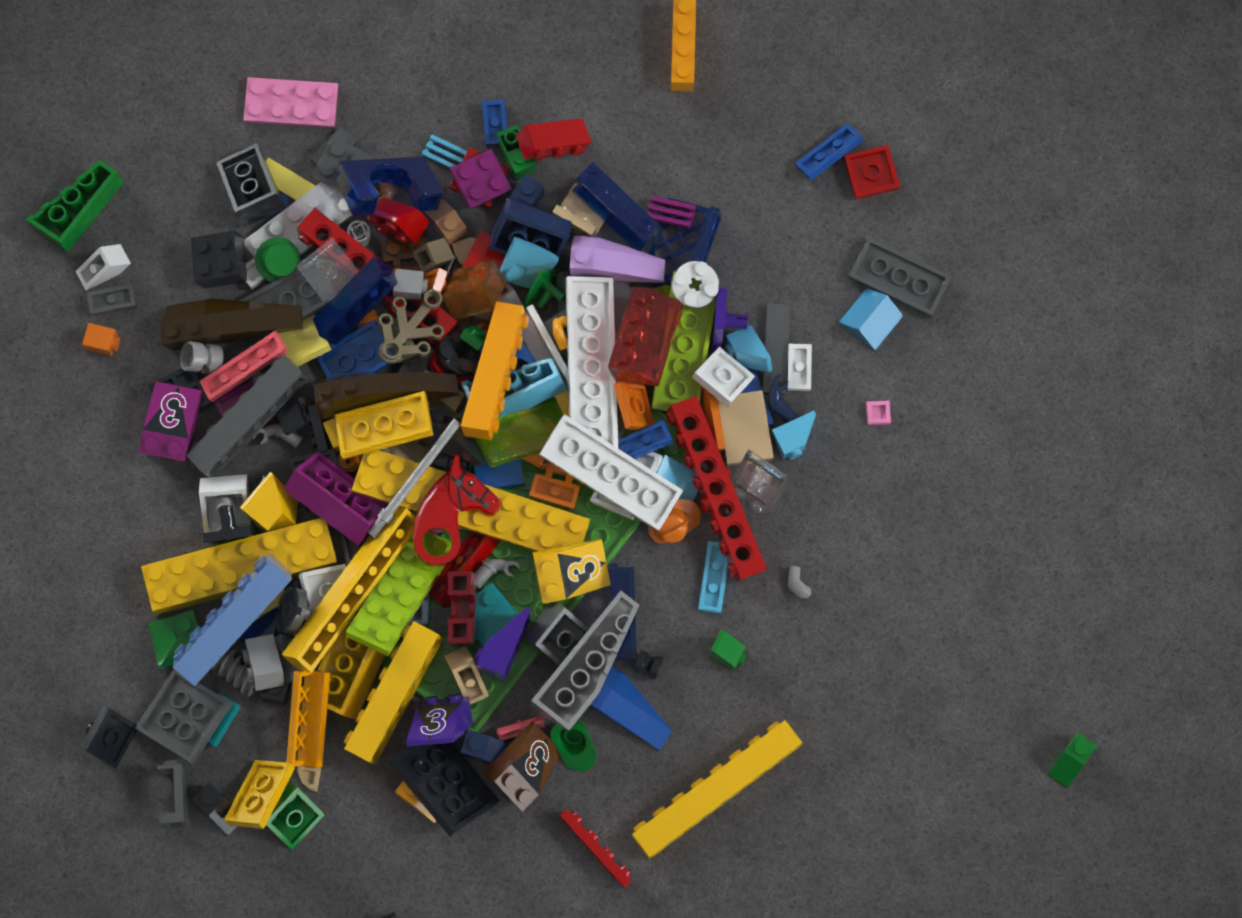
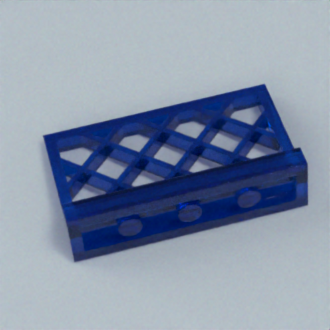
(703, 243)

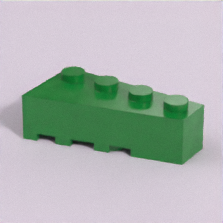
(76, 207)

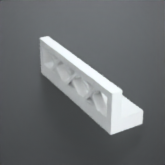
(540, 343)

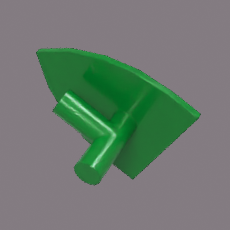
(543, 289)

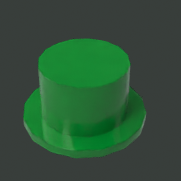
(276, 258)

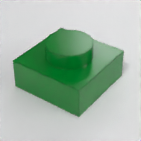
(474, 336)

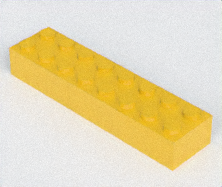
(217, 570)

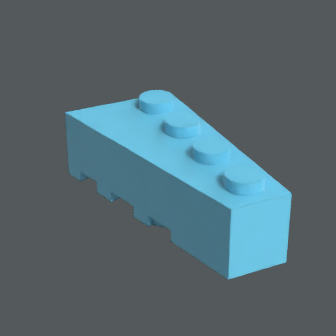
(529, 386)

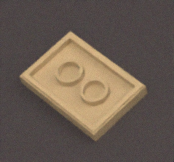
(745, 427)

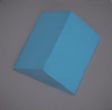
(871, 318)

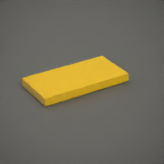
(383, 425)

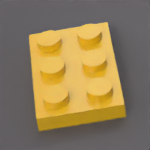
(259, 794)

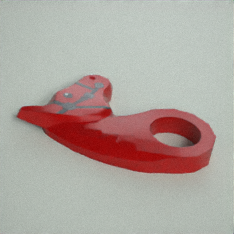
(447, 497)

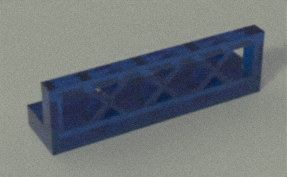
(623, 580)

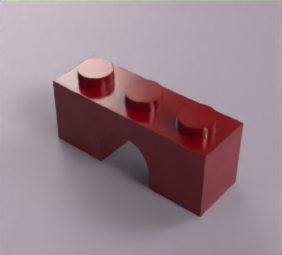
(463, 608)

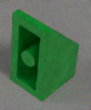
(728, 651)
(1072, 760)

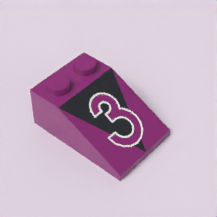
(170, 421)

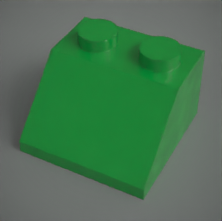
(293, 816)

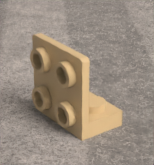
(583, 219)

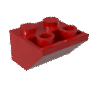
(398, 220)

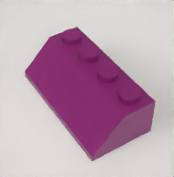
(328, 494)

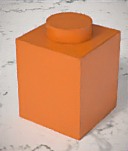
(101, 339)

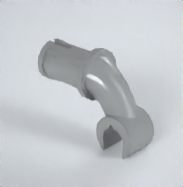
(276, 429)
(490, 567)

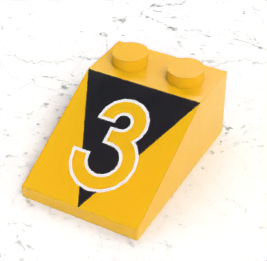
(571, 570)

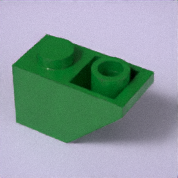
(513, 153)

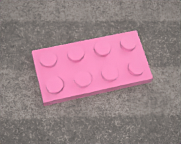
(290, 102)

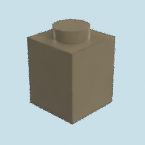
(433, 254)

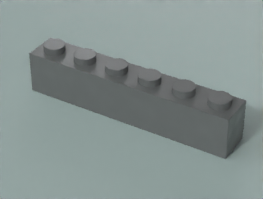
(247, 416)

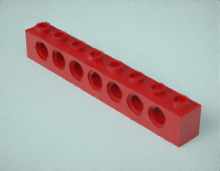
(318, 223)
(691, 410)

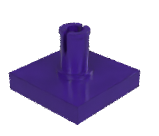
(725, 319)

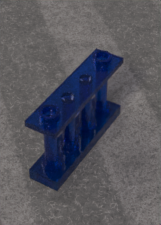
(615, 207)

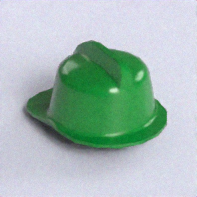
(575, 746)

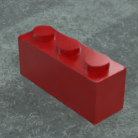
(553, 139)

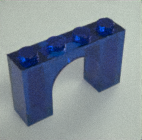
(410, 173)

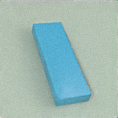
(713, 580)

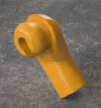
(558, 332)

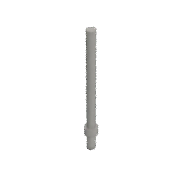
(386, 514)

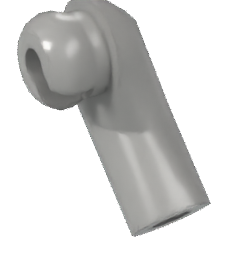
(795, 585)

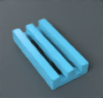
(429, 146)

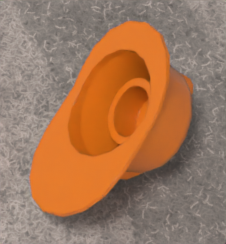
(680, 521)

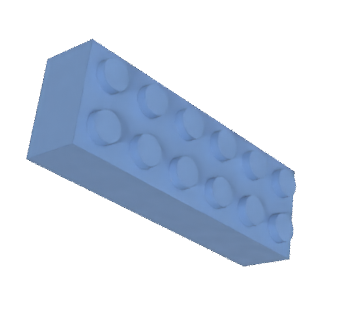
(231, 619)

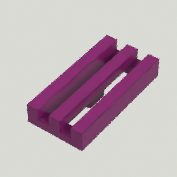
(673, 204)

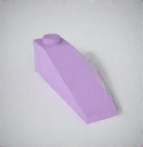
(603, 258)

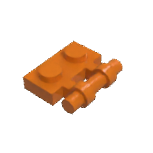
(553, 490)

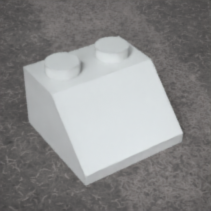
(223, 492)

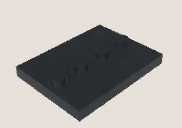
(444, 784)

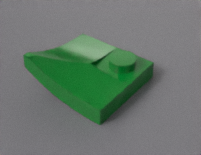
(170, 634)

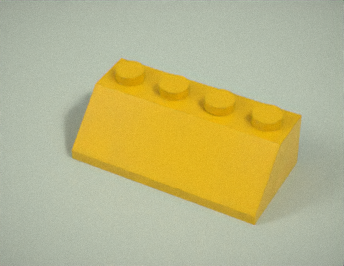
(351, 673)

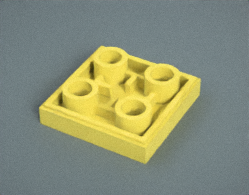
(305, 343)

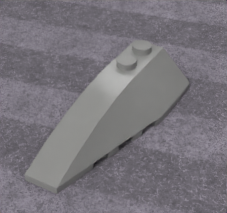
(587, 666)

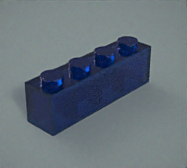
(355, 300)

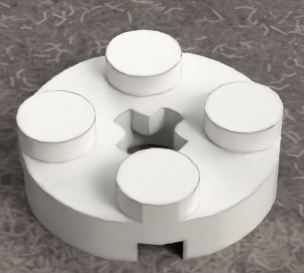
(701, 273)

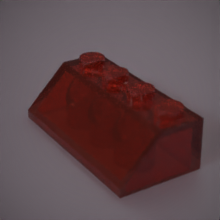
(644, 337)

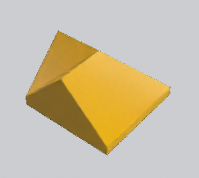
(271, 505)

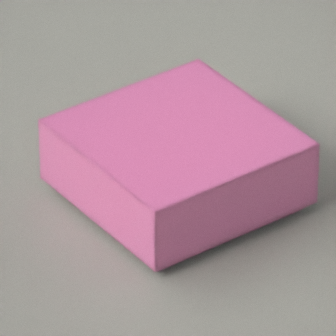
(878, 412)

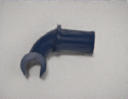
(777, 403)

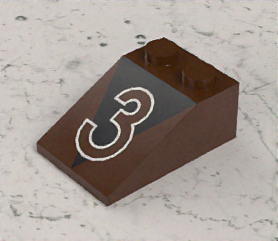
(523, 766)

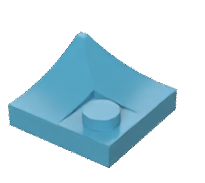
(525, 262)
(679, 476)

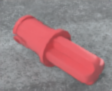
(512, 731)

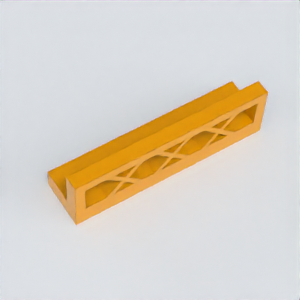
(310, 718)

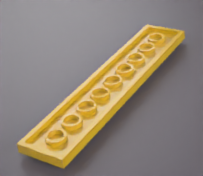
(517, 522)

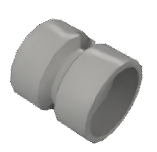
(201, 358)

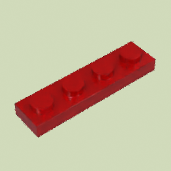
(590, 840)

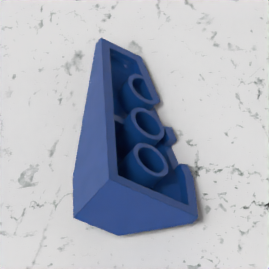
(628, 708)

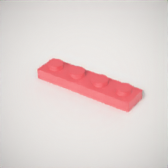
(243, 366)

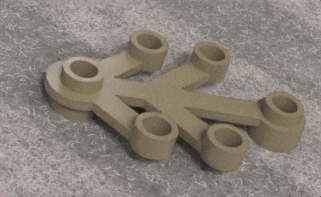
(408, 330)

